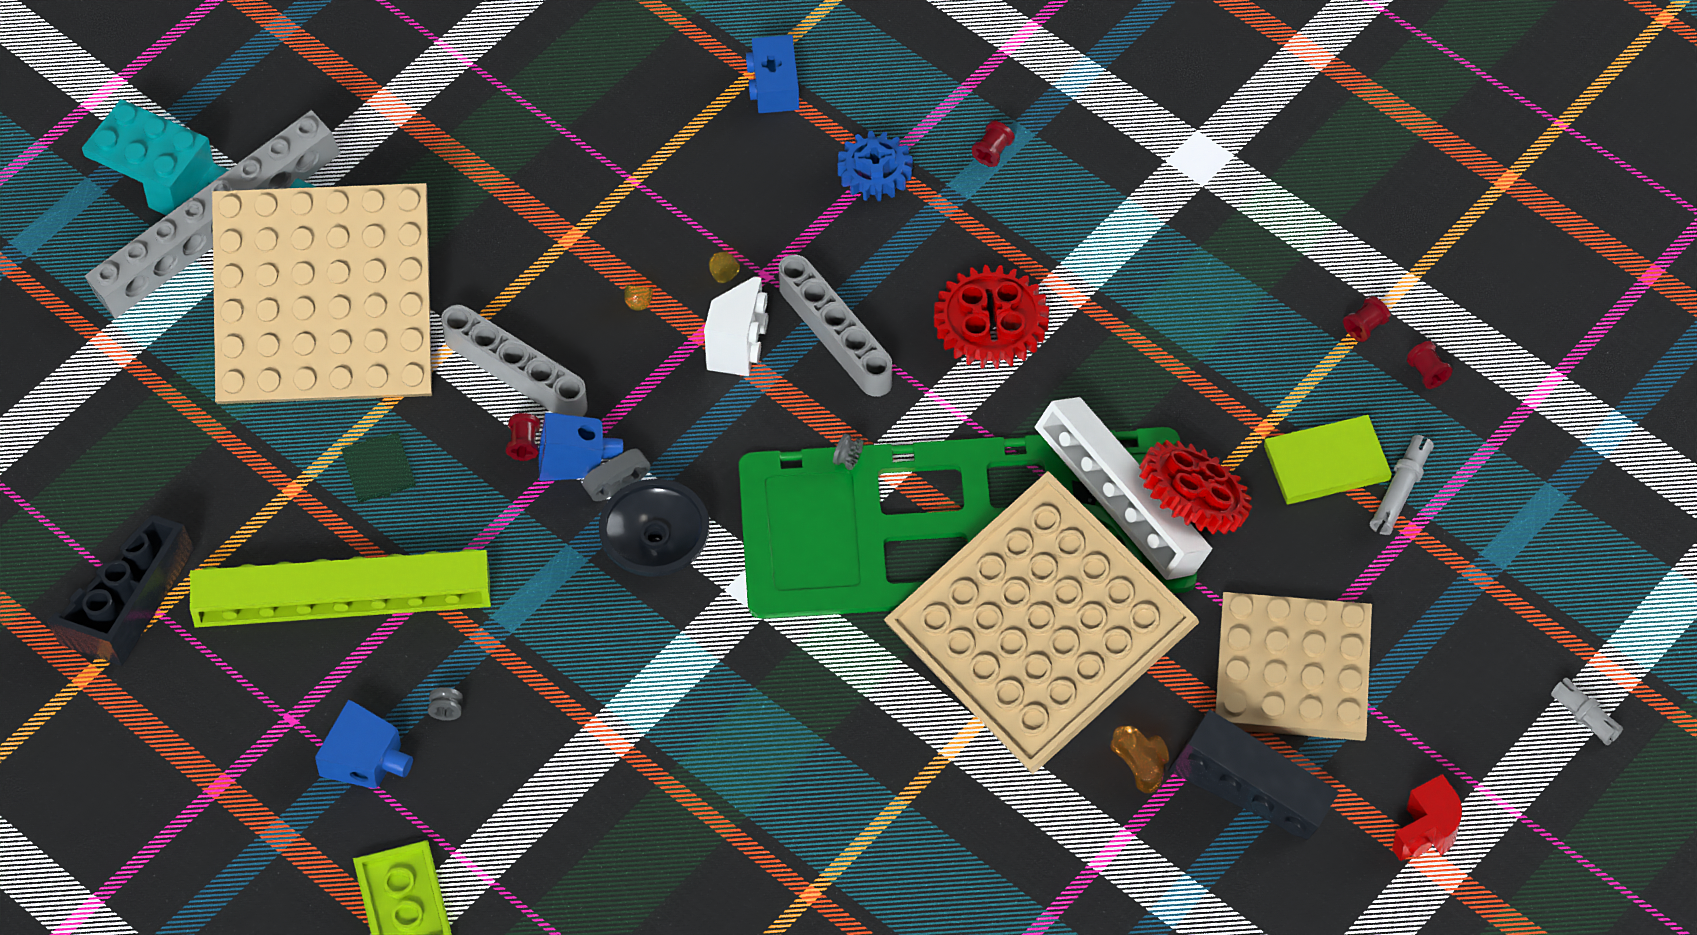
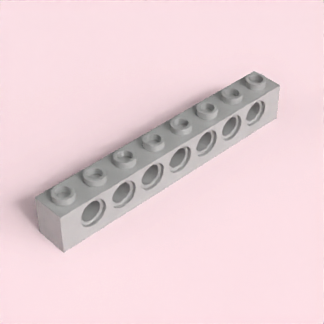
(188, 229)

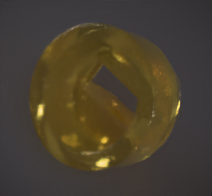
(723, 267)
(638, 297)

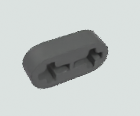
(616, 474)

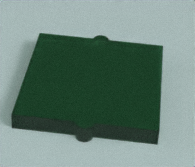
(378, 467)

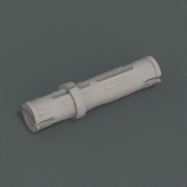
(1407, 473)

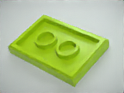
(1327, 459)
(402, 891)

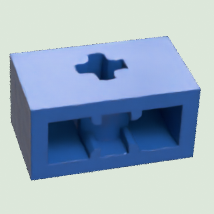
(774, 74)

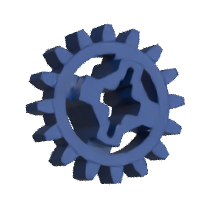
(875, 166)

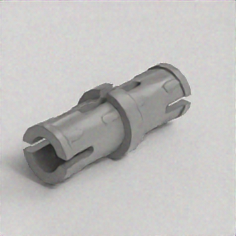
(1586, 711)

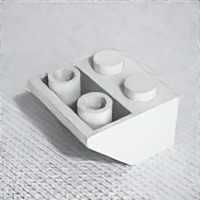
(734, 328)

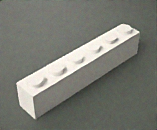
(1115, 482)

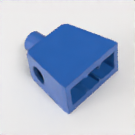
(573, 447)
(361, 749)

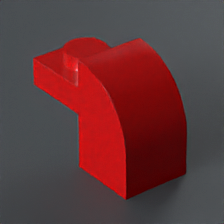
(1436, 817)

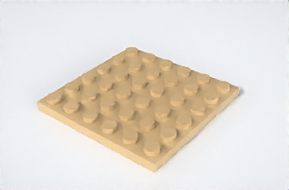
(321, 293)
(1041, 622)

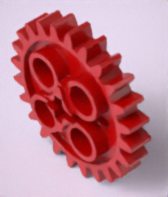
(1024, 314)
(1195, 487)

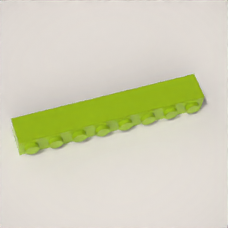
(340, 588)

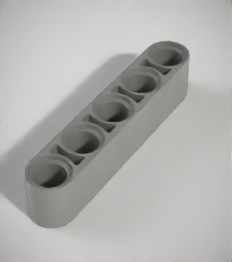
(837, 339)
(504, 350)

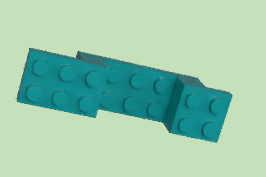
(157, 152)

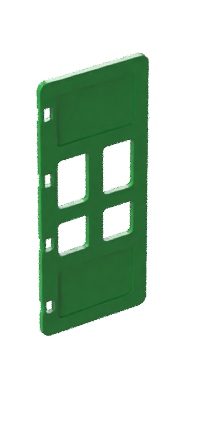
(820, 530)

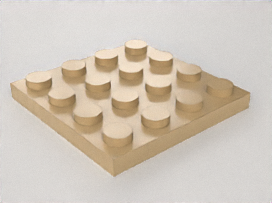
(1294, 665)

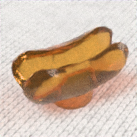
(1142, 755)

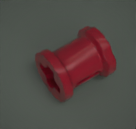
(992, 143)
(1366, 319)
(1429, 364)
(523, 436)

